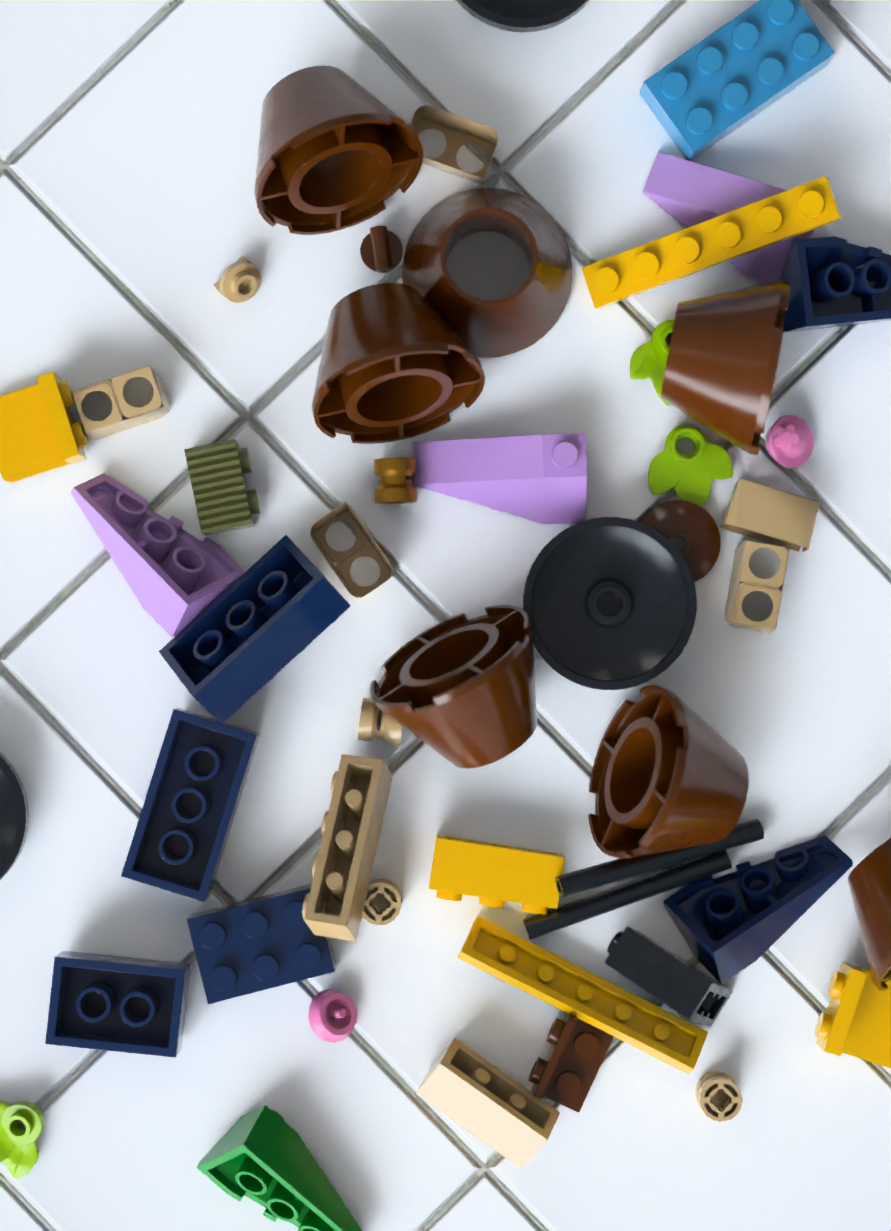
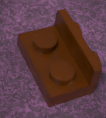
(570, 1062)

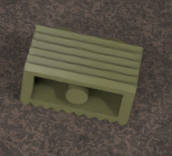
(221, 487)

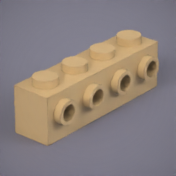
(347, 847)

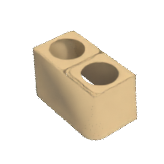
(449, 124)
(114, 389)
(770, 515)
(347, 557)
(741, 572)

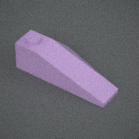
(699, 193)
(517, 475)
(160, 561)

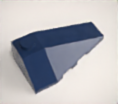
(835, 284)
(745, 912)

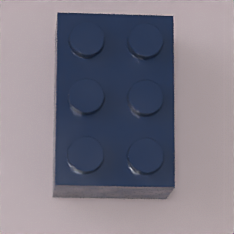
(258, 945)
(118, 1003)

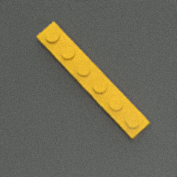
(712, 242)
(583, 994)

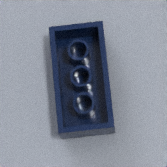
(253, 629)
(190, 804)

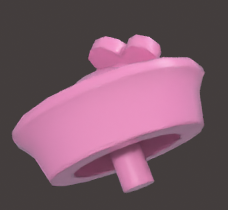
(789, 441)
(332, 1015)

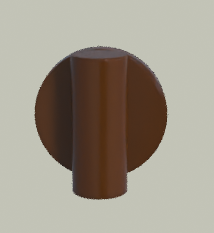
(381, 250)

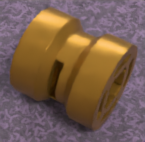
(395, 480)

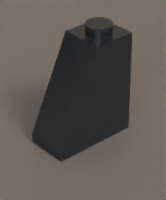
(667, 976)

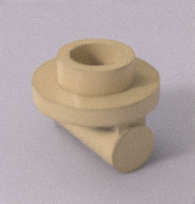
(239, 281)

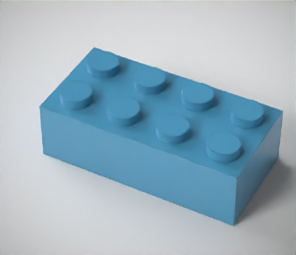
(735, 74)

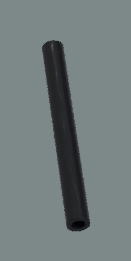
(630, 867)
(626, 894)

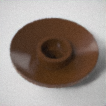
(695, 525)

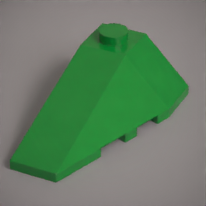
(275, 1169)

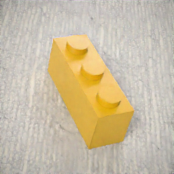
(495, 873)

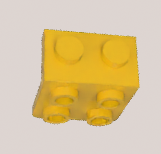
(39, 429)
(856, 1017)

